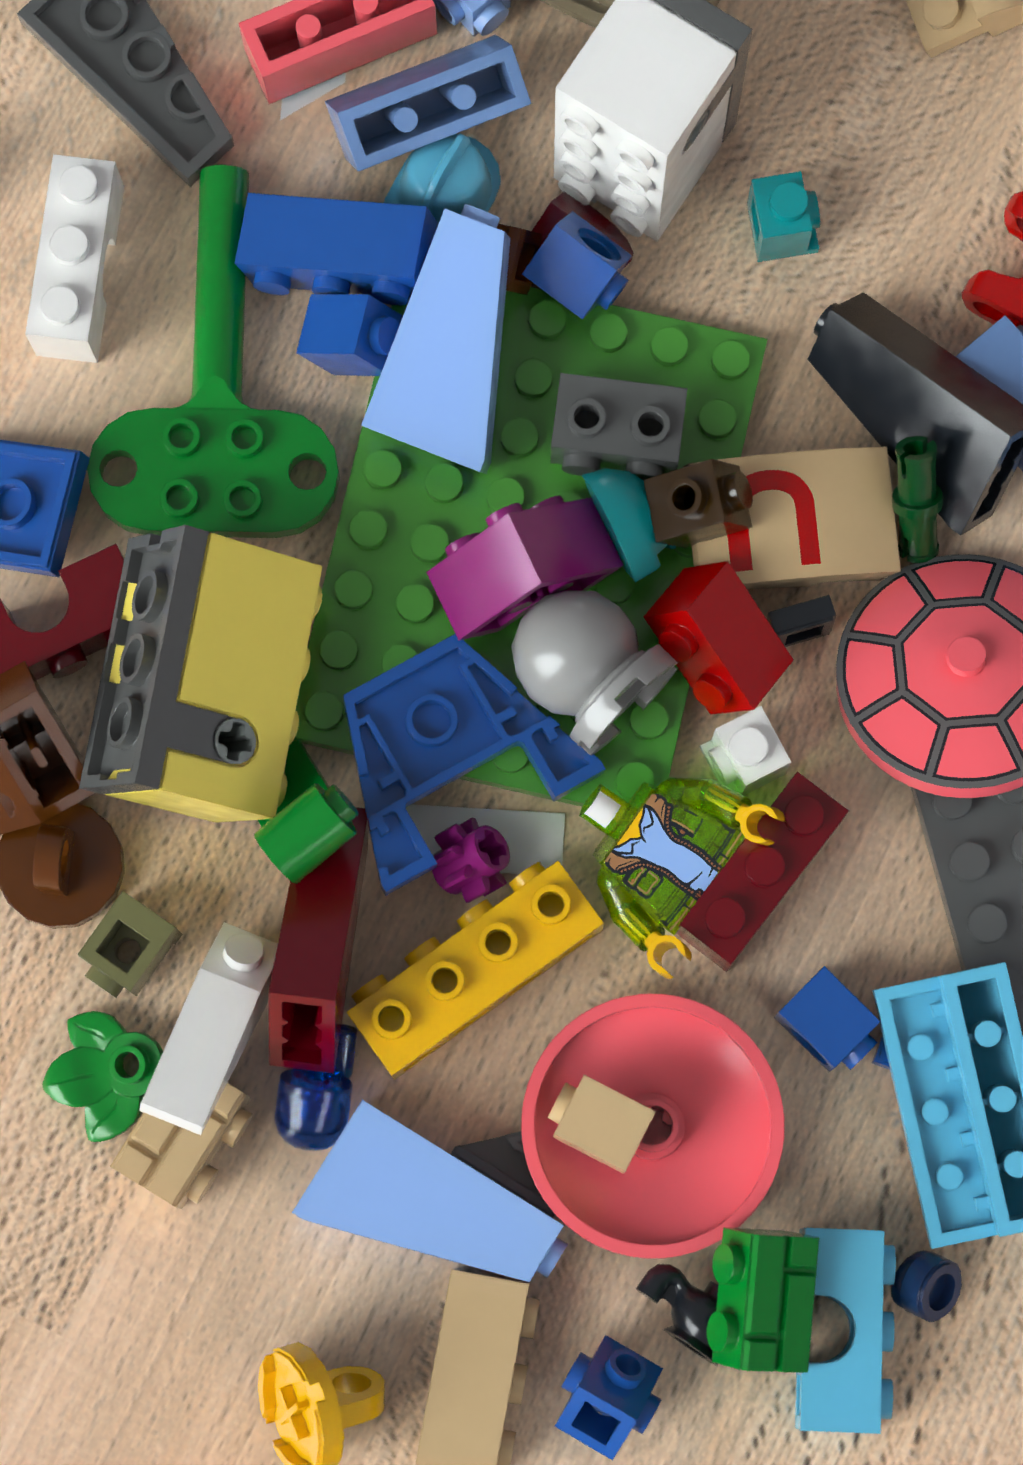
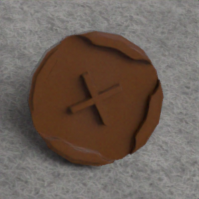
(62, 868)

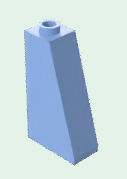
(447, 349)
(417, 1196)

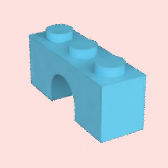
(849, 1388)

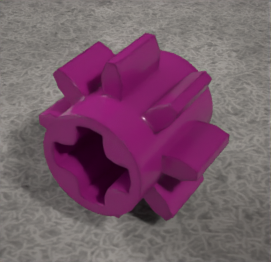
(470, 860)

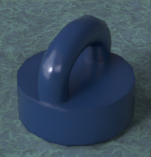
(927, 1285)

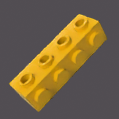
(475, 968)

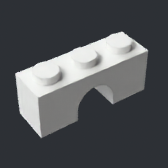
(68, 277)

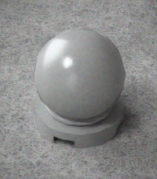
(585, 661)

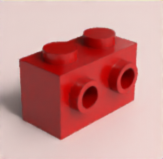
(718, 638)

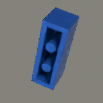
(334, 246)

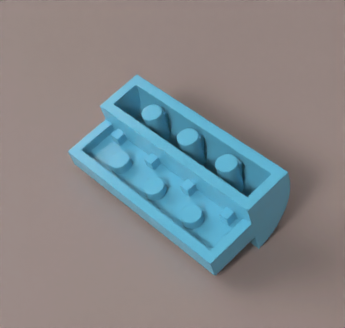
(959, 1098)

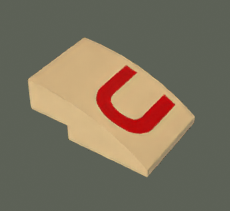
(812, 520)

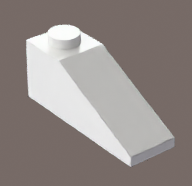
(212, 1029)

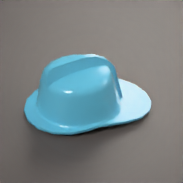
(448, 176)

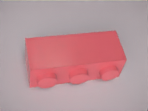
(324, 38)

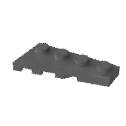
(136, 73)

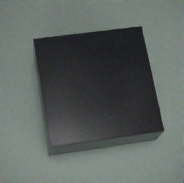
(803, 620)

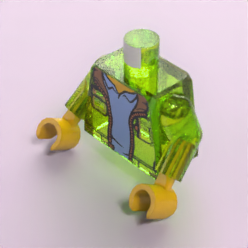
(666, 853)

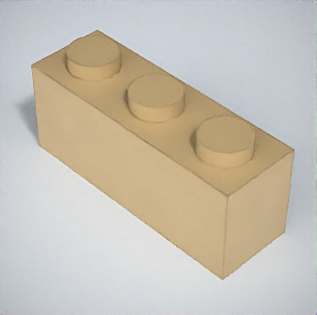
(476, 1371)

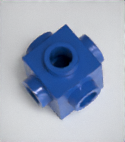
(615, 1385)

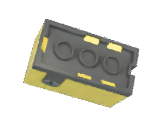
(202, 676)

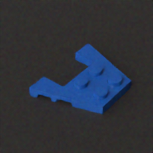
(435, 724)

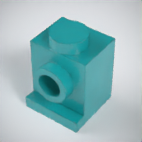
(783, 217)

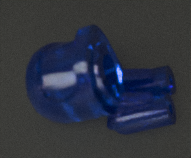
(315, 1104)

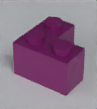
(519, 561)

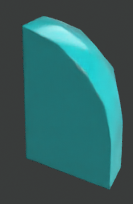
(627, 517)

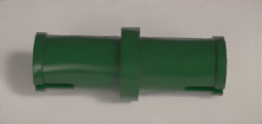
(917, 499)

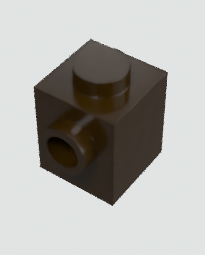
(699, 503)

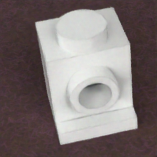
(746, 753)

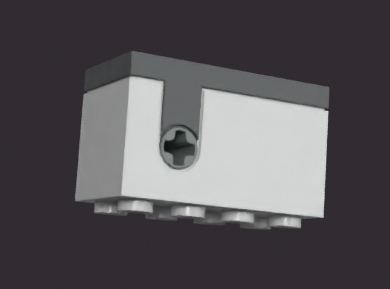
(648, 108)

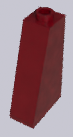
(316, 957)

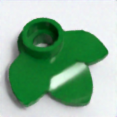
(95, 1074)

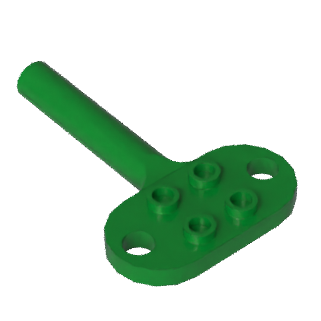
(214, 456)

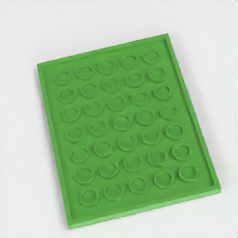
(413, 504)

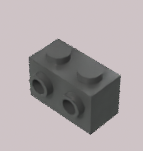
(617, 426)

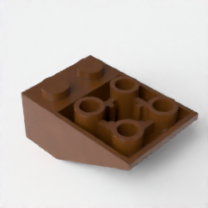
(37, 755)

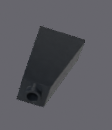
(914, 387)

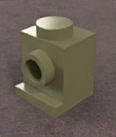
(122, 923)

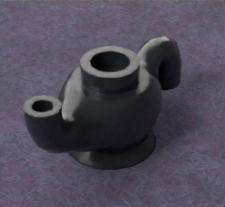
(689, 1306)

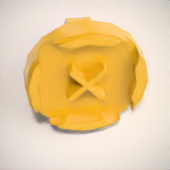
(315, 1403)

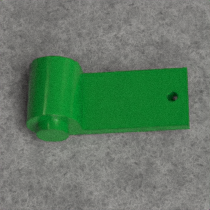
(309, 821)

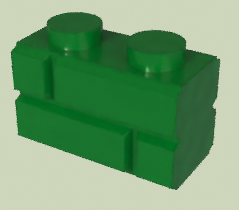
(763, 1300)

